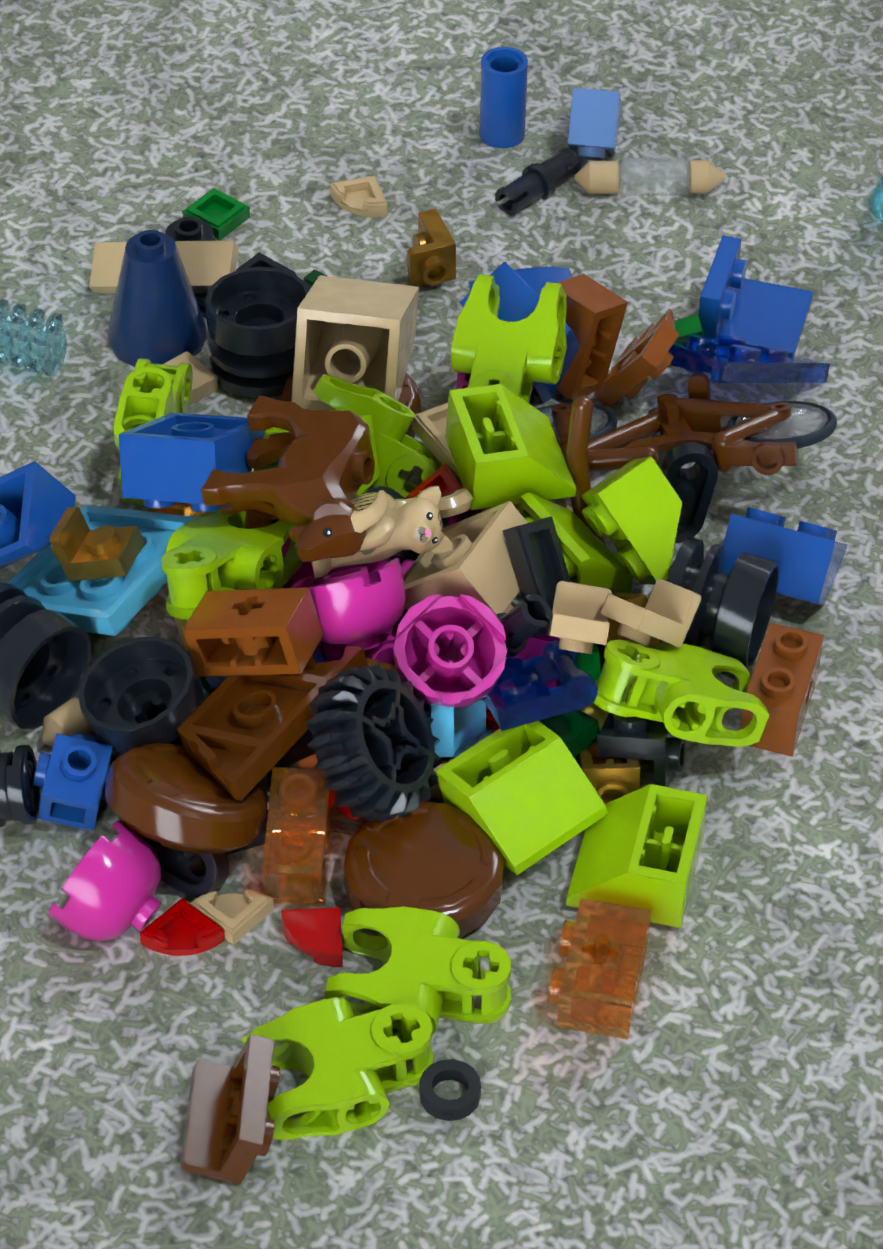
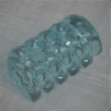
(31, 339)

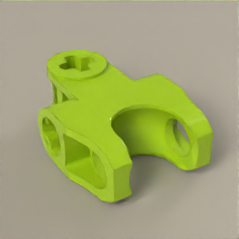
(510, 351)
(148, 395)
(391, 420)
(223, 555)
(679, 690)
(422, 967)
(347, 1062)

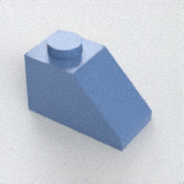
(594, 122)

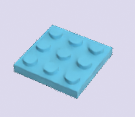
(111, 602)

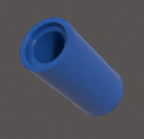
(503, 97)

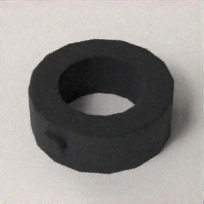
(455, 1108)

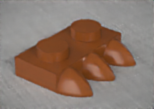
(638, 361)

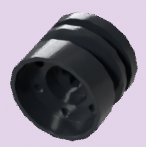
(254, 329)
(732, 605)
(39, 658)
(140, 693)

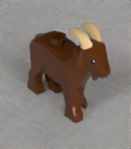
(316, 478)

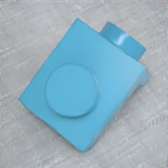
(456, 725)

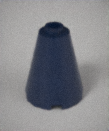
(154, 303)

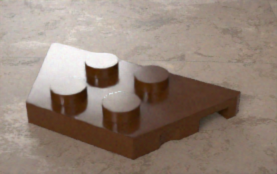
(256, 721)

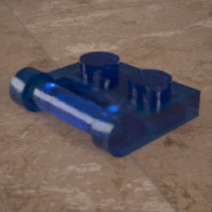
(524, 697)

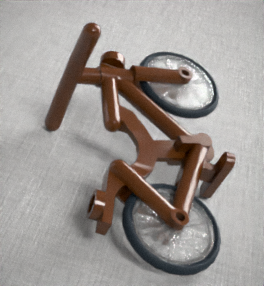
(754, 436)

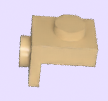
(578, 616)
(664, 617)

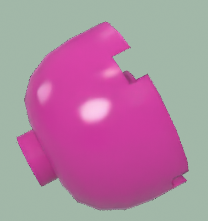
(358, 602)
(450, 650)
(111, 887)

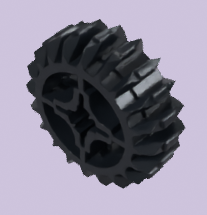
(373, 743)

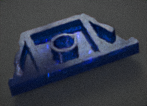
(734, 362)

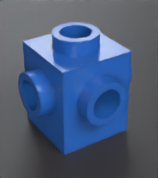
(73, 780)

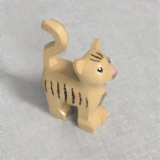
(416, 526)

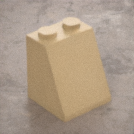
(355, 334)

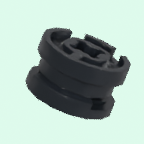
(17, 794)

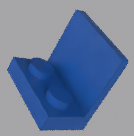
(749, 307)

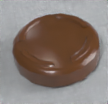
(178, 803)
(426, 862)

